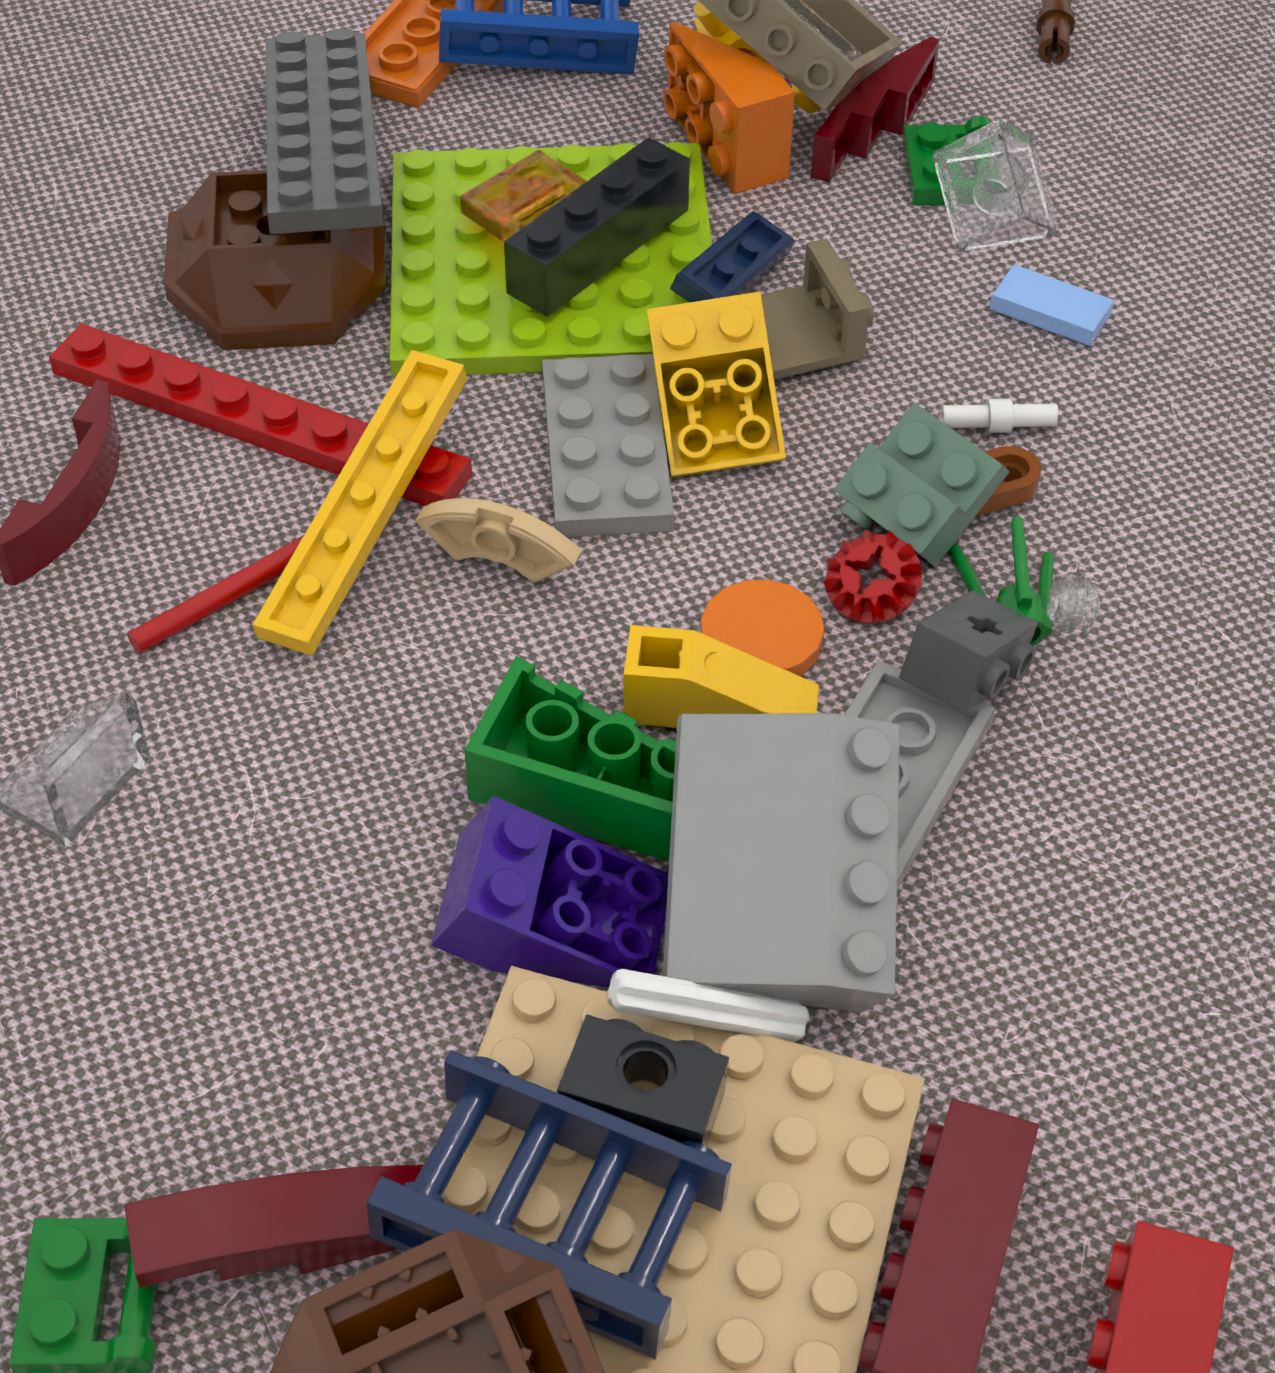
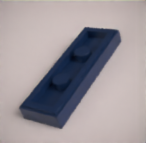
(734, 261)

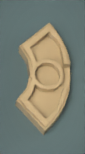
(499, 534)

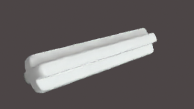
(706, 1005)

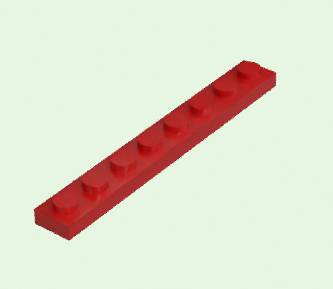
(239, 408)

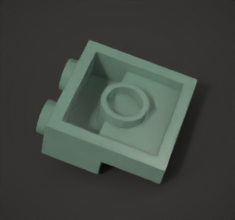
(920, 484)

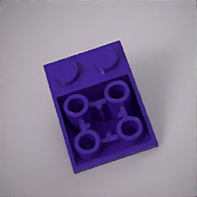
(548, 900)

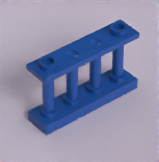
(539, 39)

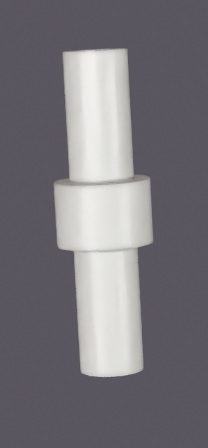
(999, 415)

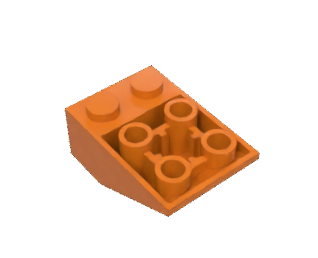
(730, 107)

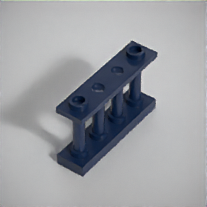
(612, 1306)

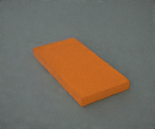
(405, 49)

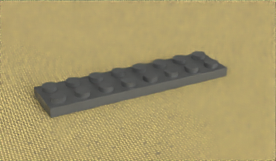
(320, 134)

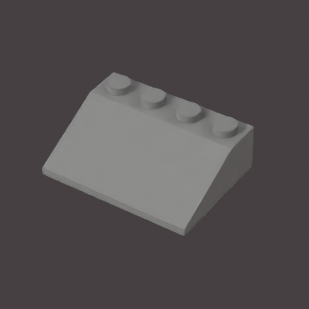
(785, 857)

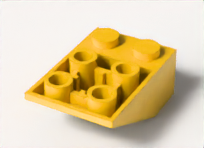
(716, 384)

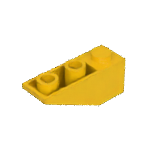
(692, 673)

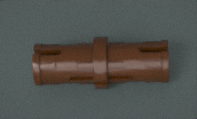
(1055, 26)

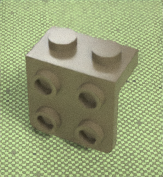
(819, 321)

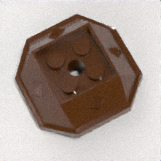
(265, 286)
(443, 1310)

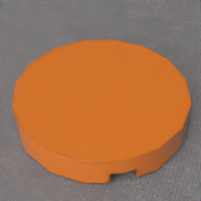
(767, 622)

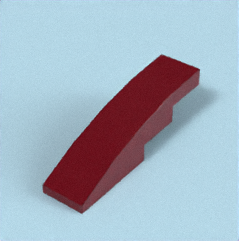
(878, 103)
(259, 1224)

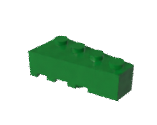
(572, 763)

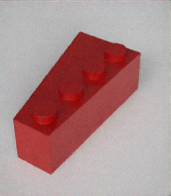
(1161, 1303)

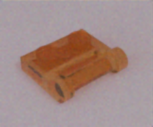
(518, 194)

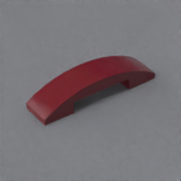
(42, 532)

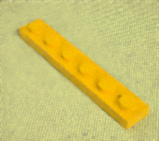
(360, 503)

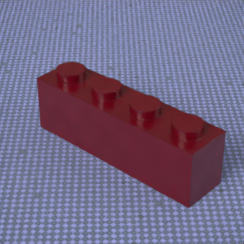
(956, 1244)

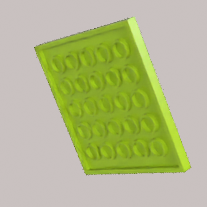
(453, 277)

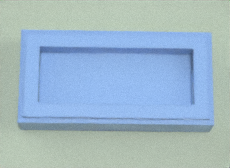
(1051, 305)

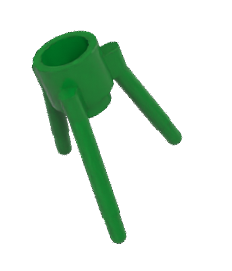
(1021, 595)

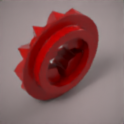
(883, 598)

